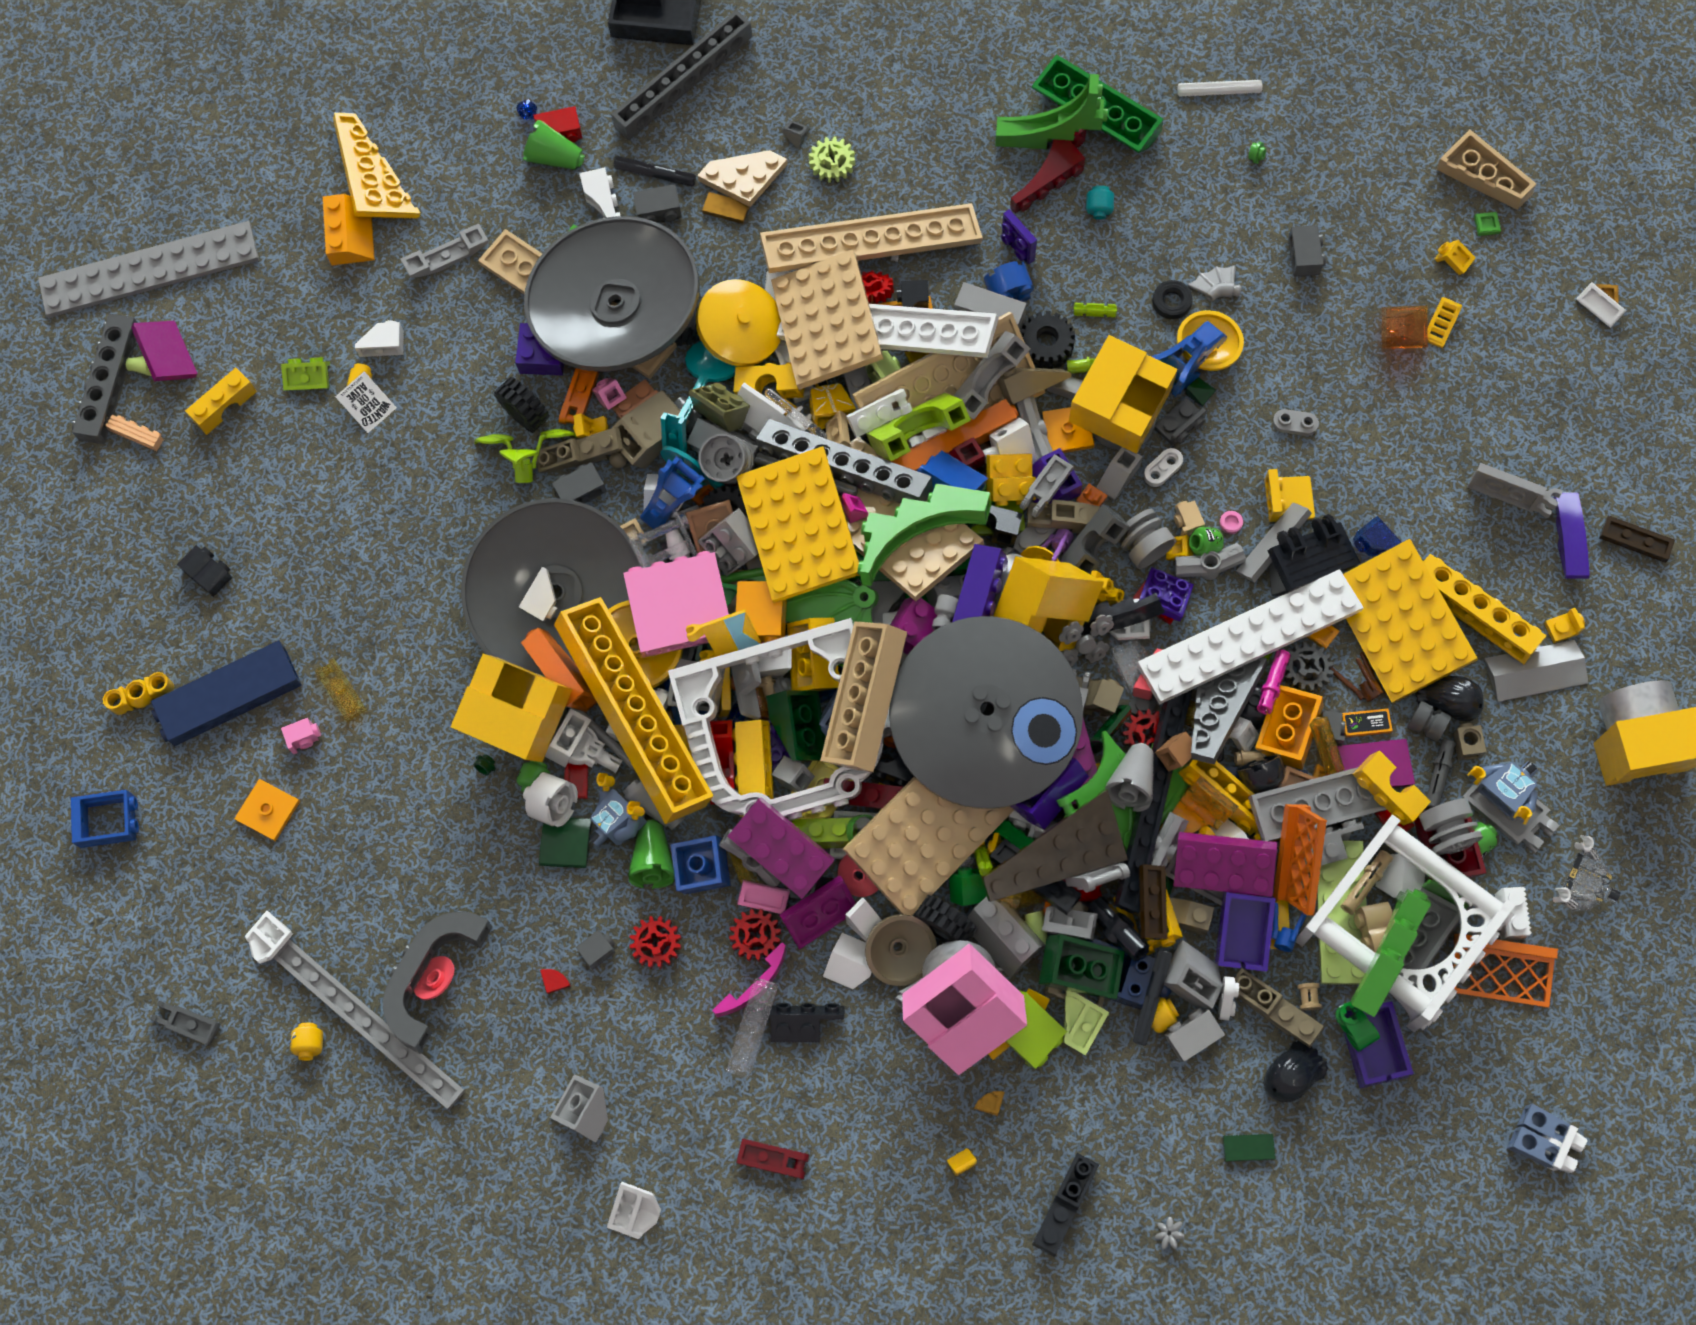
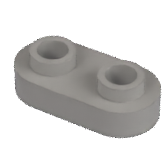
(1296, 422)

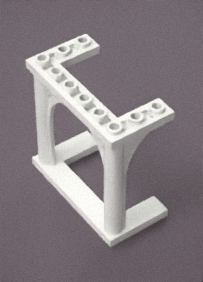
(1420, 1004)

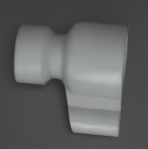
(945, 610)

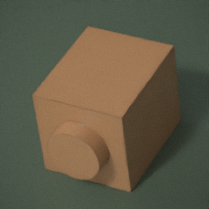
(1175, 751)

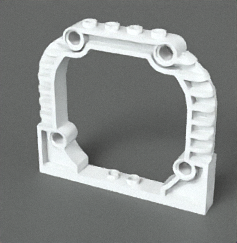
(696, 685)

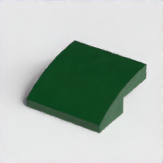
(1111, 725)
(566, 844)

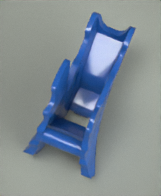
(1198, 345)
(657, 511)

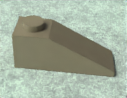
(1024, 382)
(1191, 915)

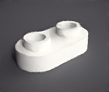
(1162, 468)
(1226, 1004)

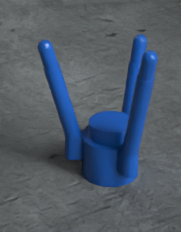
(1286, 937)

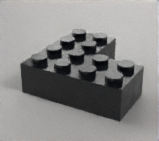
(654, 20)

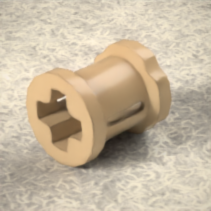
(1313, 989)

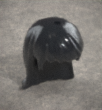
(1454, 696)
(1294, 1073)

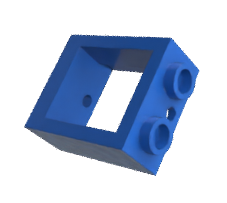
(80, 824)

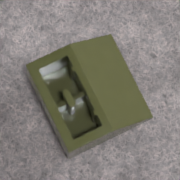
(720, 406)

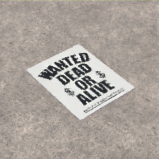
(366, 402)

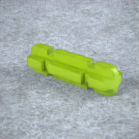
(1095, 310)
(983, 860)

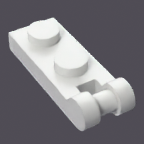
(878, 413)

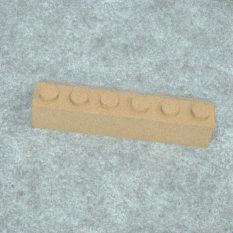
(864, 696)

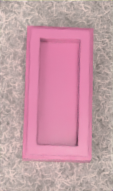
(763, 897)

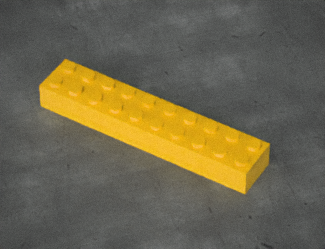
(633, 710)

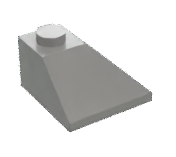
(582, 1108)

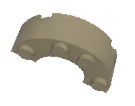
(1102, 696)

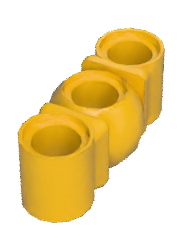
(127, 695)

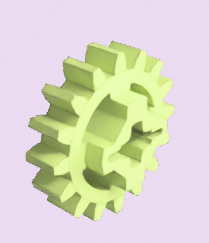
(823, 165)

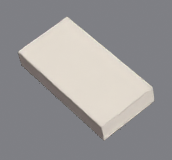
(1601, 304)

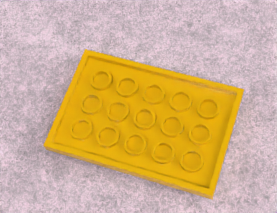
(798, 524)
(1405, 623)

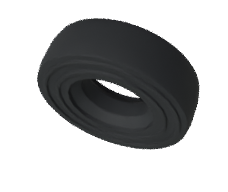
(1178, 288)

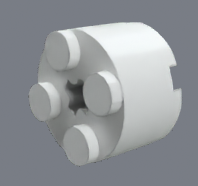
(550, 799)

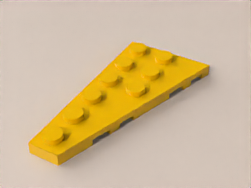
(370, 179)

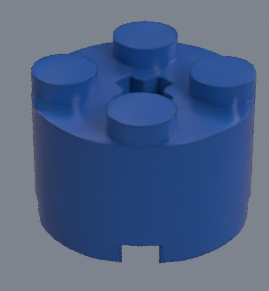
(1011, 281)

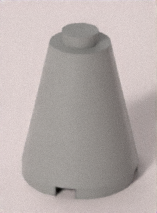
(1133, 779)

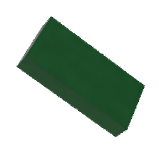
(1248, 1147)

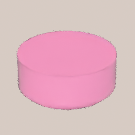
(1231, 522)

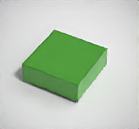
(1487, 223)

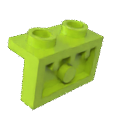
(305, 375)

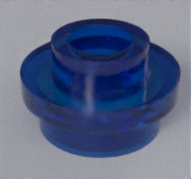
(526, 109)

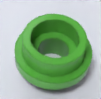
(1257, 152)

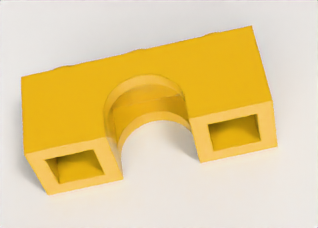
(760, 376)
(209, 408)
(1375, 777)

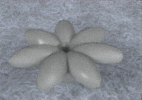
(1169, 1233)

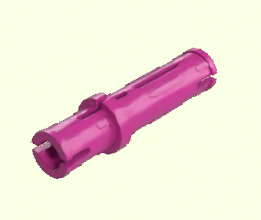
(1270, 689)

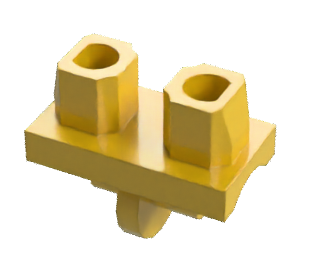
(1108, 590)

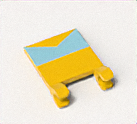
(725, 634)

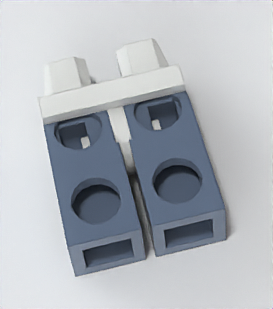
(1546, 1139)

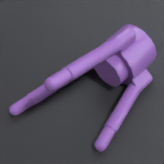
(1060, 542)

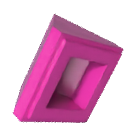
(853, 508)

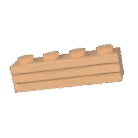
(133, 432)

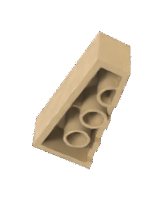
(1486, 170)

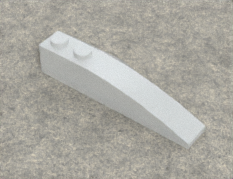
(760, 411)

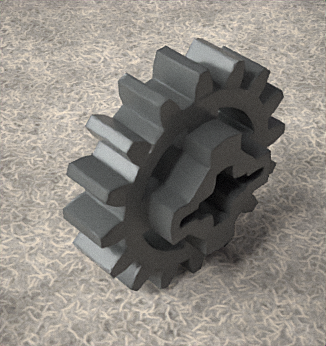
(1315, 672)

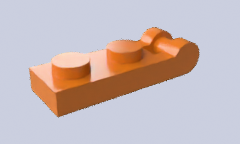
(578, 394)

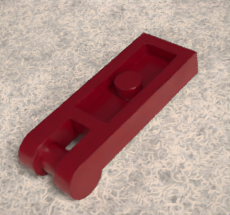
(771, 1158)

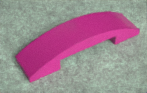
(730, 1004)

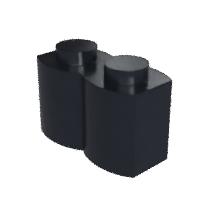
(204, 570)

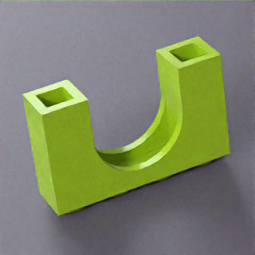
(941, 411)

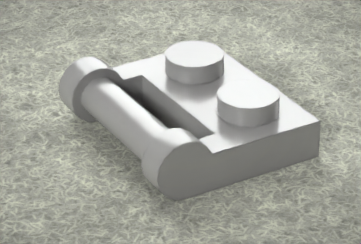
(1091, 879)

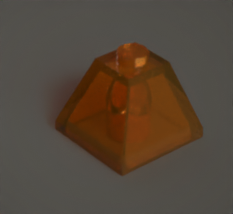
(1404, 327)

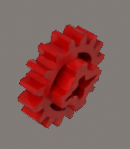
(877, 286)
(1133, 728)
(746, 928)
(664, 941)

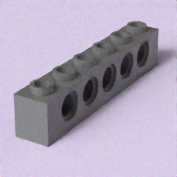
(110, 389)

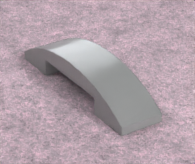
(446, 255)

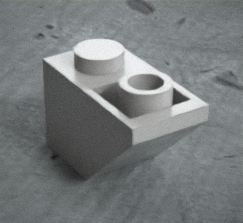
(1119, 473)

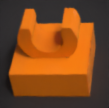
(1092, 496)

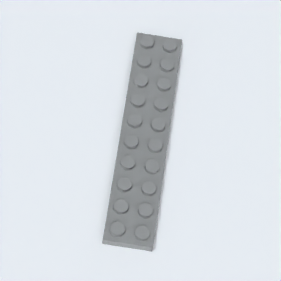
(148, 269)

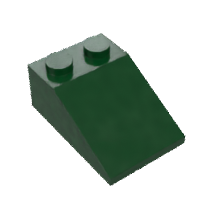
(796, 721)
(1081, 967)

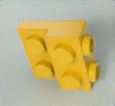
(1009, 477)

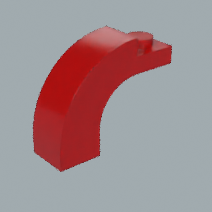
(724, 743)

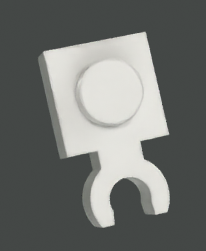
(926, 435)

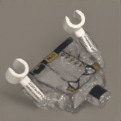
(1586, 880)

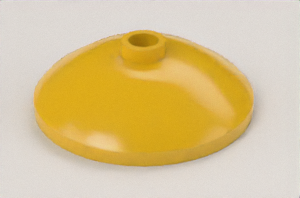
(1228, 352)

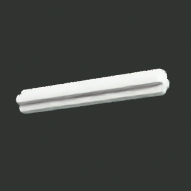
(1219, 88)

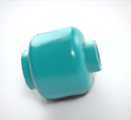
(1100, 202)

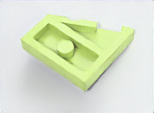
(1081, 1021)

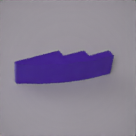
(1572, 537)

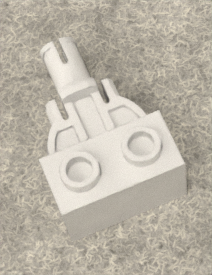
(579, 745)

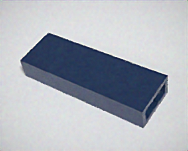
(225, 693)

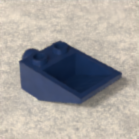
(1133, 976)

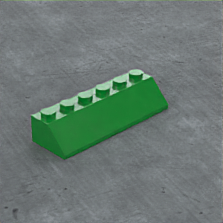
(1125, 119)

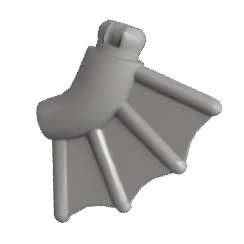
(1217, 283)

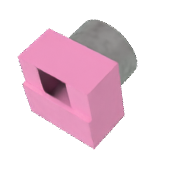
(963, 1005)

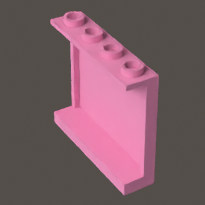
(671, 598)

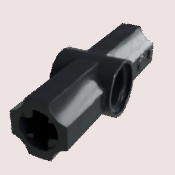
(1119, 929)

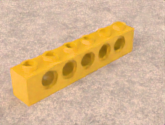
(1483, 619)

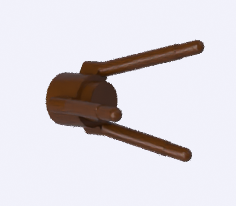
(1370, 688)

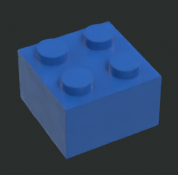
(700, 865)

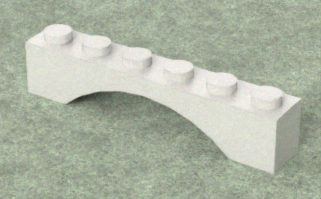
(597, 192)

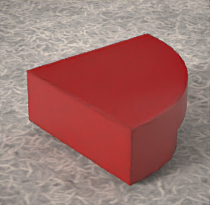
(554, 980)

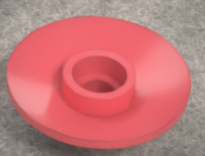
(857, 887)
(435, 978)

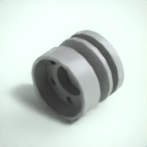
(715, 453)
(1146, 539)
(1450, 826)

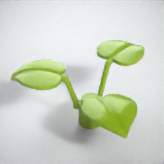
(521, 463)

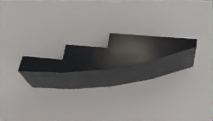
(1126, 612)

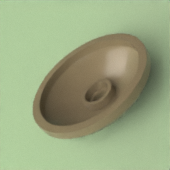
(903, 964)

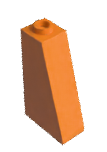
(558, 667)

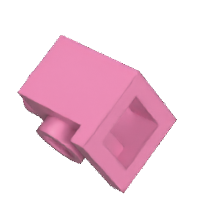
(606, 390)
(300, 735)

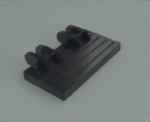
(1314, 555)

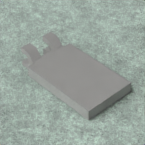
(1514, 490)
(1515, 829)

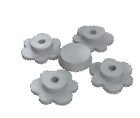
(1086, 644)

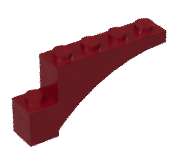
(1061, 164)
(871, 794)

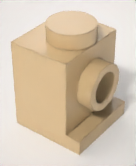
(1188, 517)

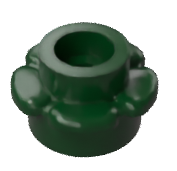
(484, 764)

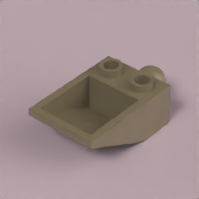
(645, 427)

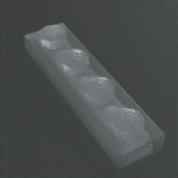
(752, 1028)

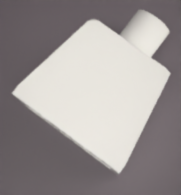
(1012, 439)

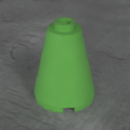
(552, 148)
(651, 858)

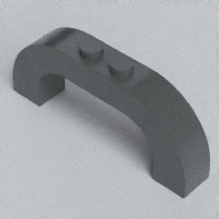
(415, 960)

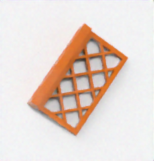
(1293, 849)
(1513, 950)

